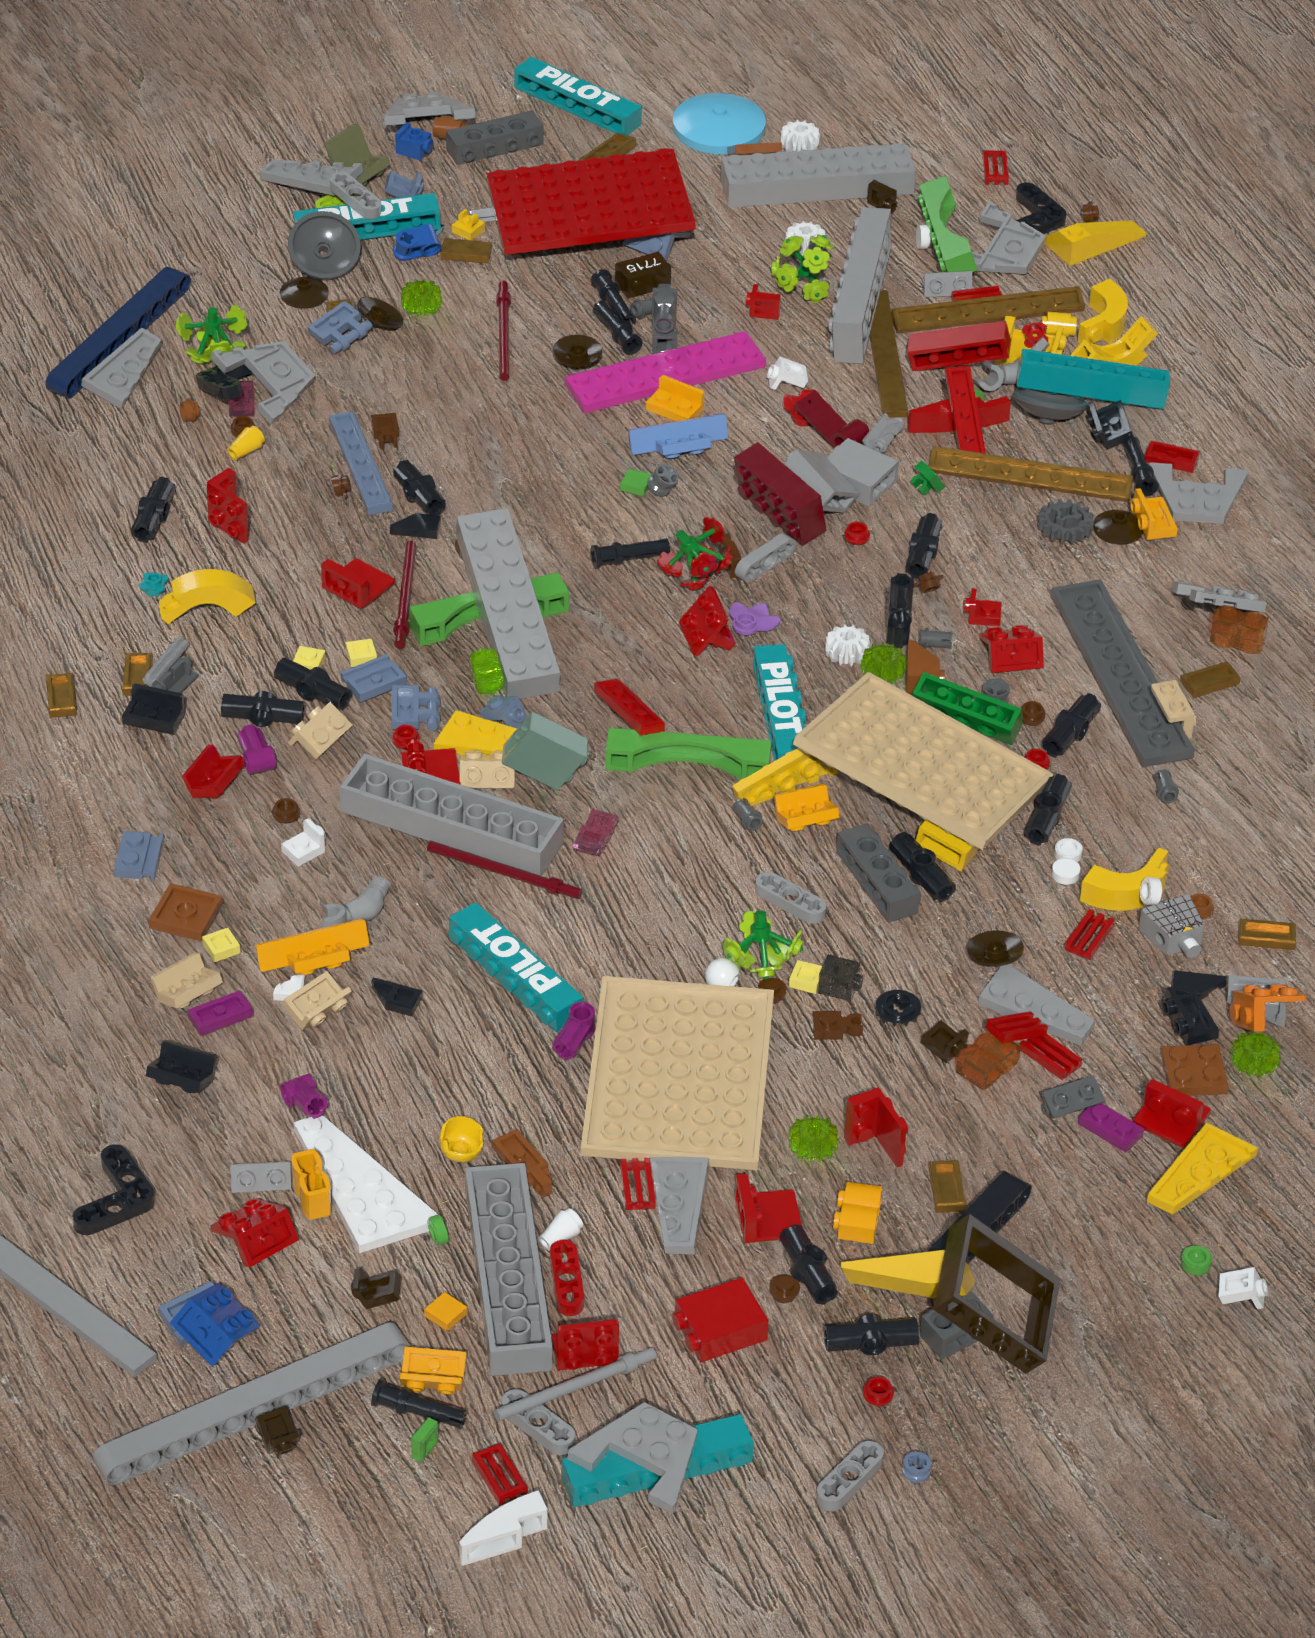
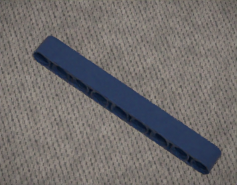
(135, 314)

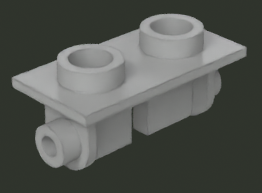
(943, 283)
(883, 433)
(260, 1176)

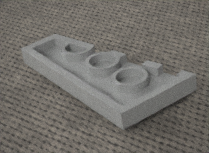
(308, 176)
(122, 370)
(1015, 993)
(680, 1199)

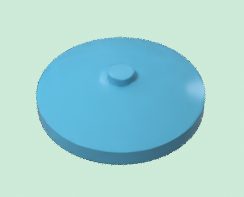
(718, 121)

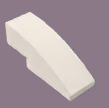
(504, 1529)

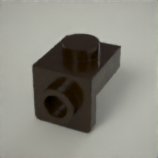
(882, 196)
(945, 1041)
(376, 1289)
(277, 1431)

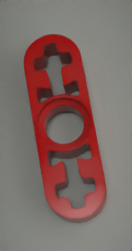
(561, 1287)

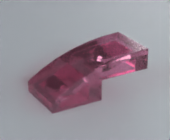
(243, 404)
(596, 833)

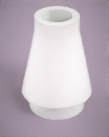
(564, 1226)

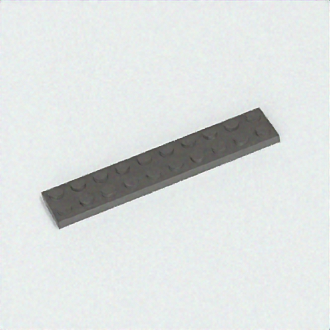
(1121, 672)

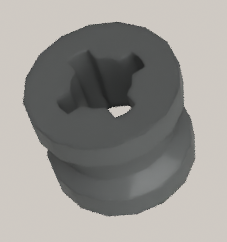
(662, 480)
(997, 689)

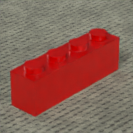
(959, 346)

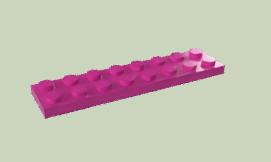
(687, 364)

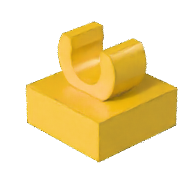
(468, 226)

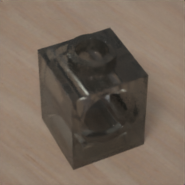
(840, 978)

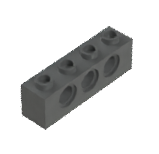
(494, 137)
(878, 872)

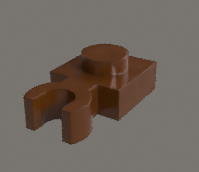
(385, 428)
(734, 551)
(831, 1025)

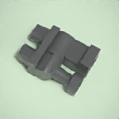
(664, 318)

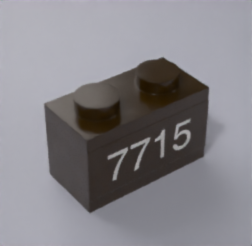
(642, 274)

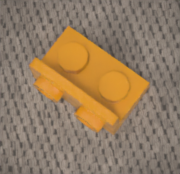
(676, 400)

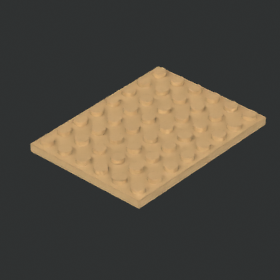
(923, 760)
(678, 1072)

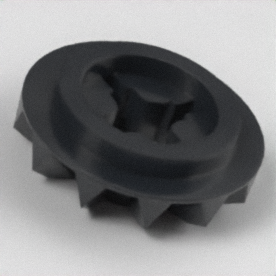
(904, 1001)

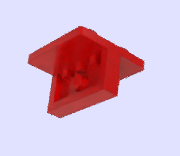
(706, 623)
(1171, 1113)

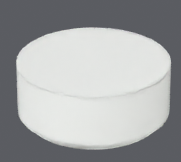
(922, 236)
(1068, 849)
(1065, 871)
(1151, 891)

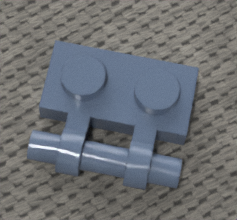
(337, 321)
(406, 705)

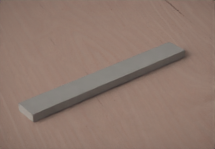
(74, 1310)

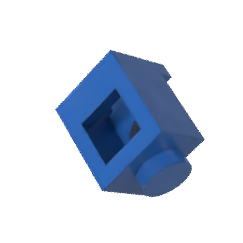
(413, 142)

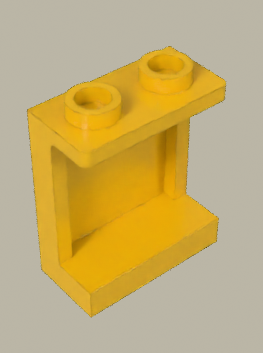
(1057, 343)

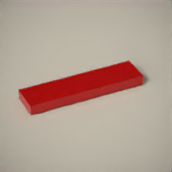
(964, 409)
(629, 707)

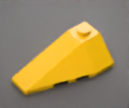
(1092, 239)
(904, 1273)

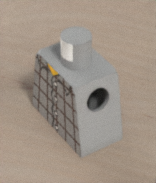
(1173, 926)

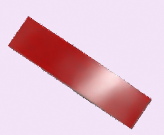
(938, 415)

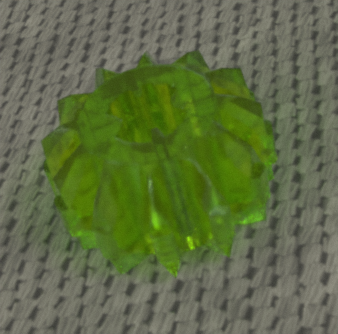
(421, 297)
(884, 662)
(486, 671)
(1256, 1054)
(813, 1138)

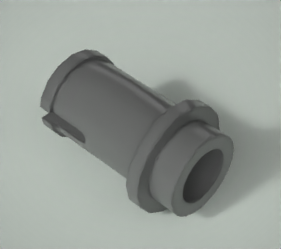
(641, 308)
(933, 638)
(1167, 790)
(750, 818)

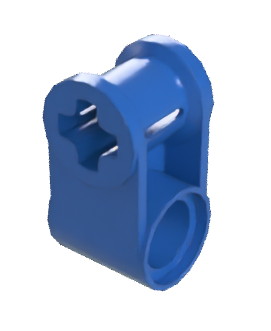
(419, 241)

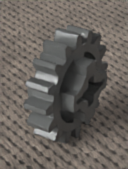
(1065, 521)

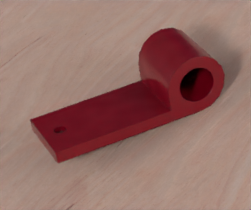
(829, 422)

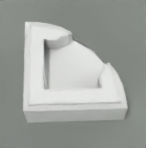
(289, 987)

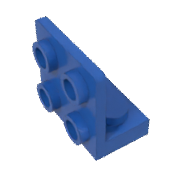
(214, 1322)

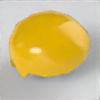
(461, 1139)

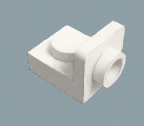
(788, 371)
(306, 844)
(1241, 1286)

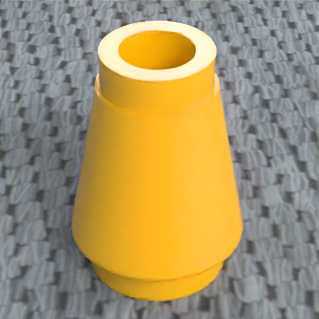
(247, 442)

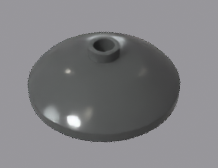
(324, 232)
(1049, 405)

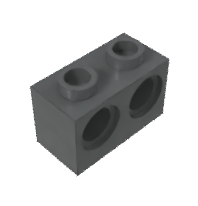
(945, 1336)

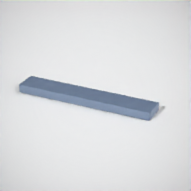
(360, 463)

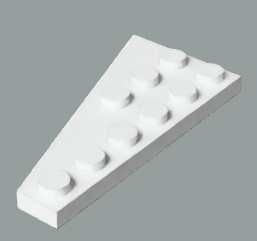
(365, 1195)

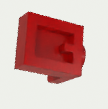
(763, 304)
(982, 611)

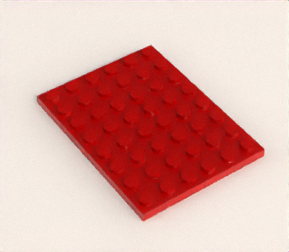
(590, 201)

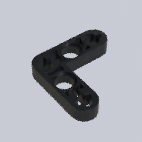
(1048, 217)
(222, 385)
(124, 1197)

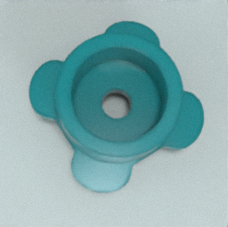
(153, 583)

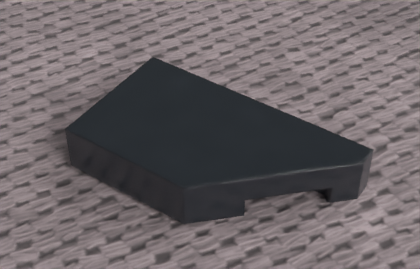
(417, 526)
(1188, 982)
(397, 996)

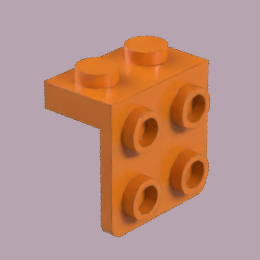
(1249, 1004)

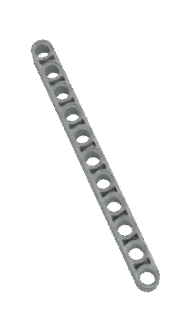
(238, 1407)

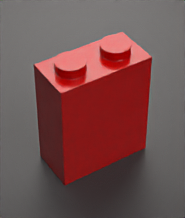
(720, 1320)

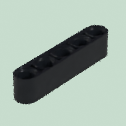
(994, 1206)

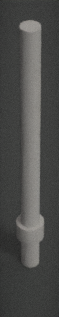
(625, 1364)

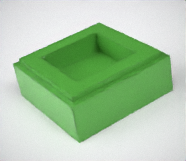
(635, 482)
(424, 1440)

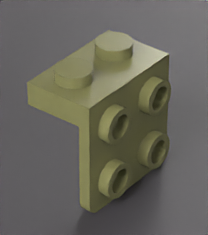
(351, 148)

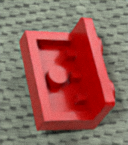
(211, 773)

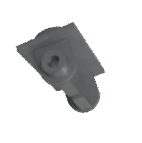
(178, 677)
(1072, 1097)

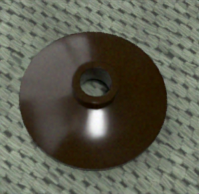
(304, 292)
(379, 312)
(577, 350)
(1117, 527)
(995, 948)

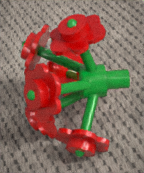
(699, 557)

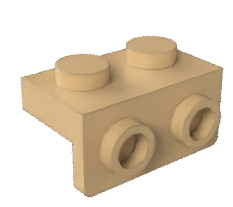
(1174, 705)
(321, 731)
(485, 770)
(184, 981)
(315, 1000)

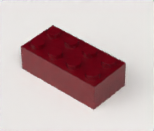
(779, 494)

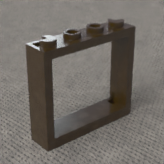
(1015, 1266)

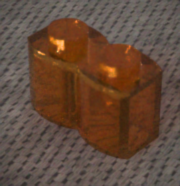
(1239, 629)
(987, 1060)

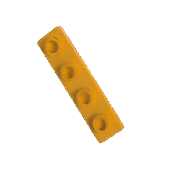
(313, 948)

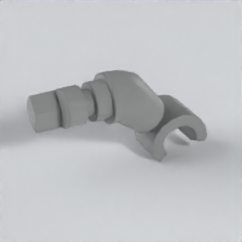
(1005, 373)
(364, 906)

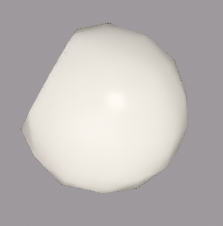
(722, 972)

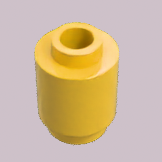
(1055, 319)

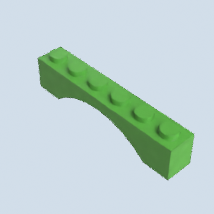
(937, 206)
(440, 618)
(738, 756)

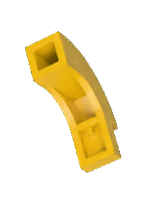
(1111, 305)
(1126, 350)
(207, 587)
(1122, 890)

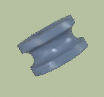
(911, 1472)

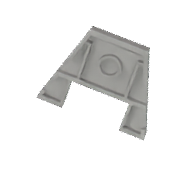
(428, 105)
(1013, 245)
(276, 369)
(1199, 501)
(1221, 596)
(649, 1440)

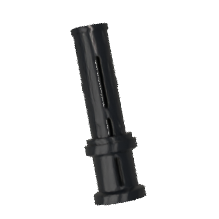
(609, 292)
(621, 332)
(1141, 471)
(618, 553)
(405, 1401)

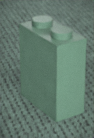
(545, 751)

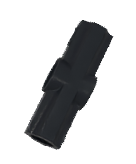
(419, 487)
(153, 509)
(923, 545)
(899, 610)
(312, 683)
(262, 708)
(1071, 725)
(1048, 809)
(922, 866)
(808, 1264)
(871, 1334)

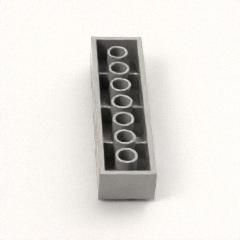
(815, 174)
(859, 284)
(507, 603)
(451, 814)
(508, 1269)

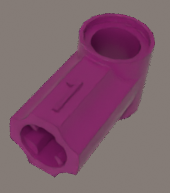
(256, 753)
(575, 1031)
(304, 1095)

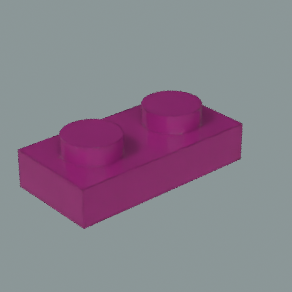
(220, 1013)
(1111, 1126)

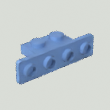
(679, 436)

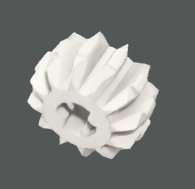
(800, 136)
(805, 230)
(846, 645)

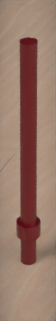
(503, 301)
(402, 625)
(552, 885)

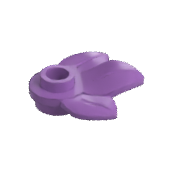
(752, 619)

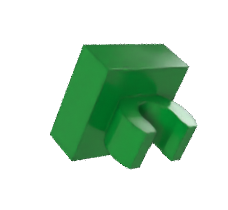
(928, 478)

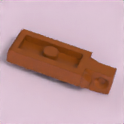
(515, 1149)

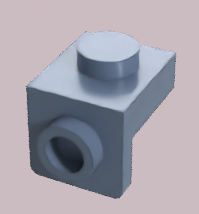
(401, 186)
(506, 709)

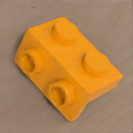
(1153, 516)
(805, 807)
(433, 1369)

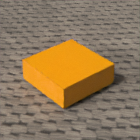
(445, 1311)

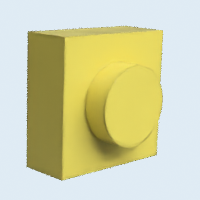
(360, 651)
(310, 657)
(221, 944)
(805, 977)

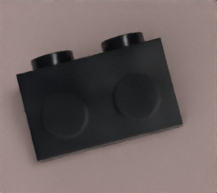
(1110, 423)
(154, 709)
(1189, 1017)
(183, 1067)

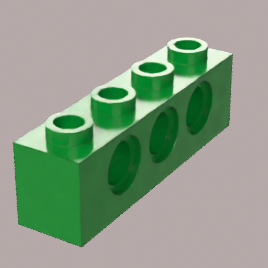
(971, 708)

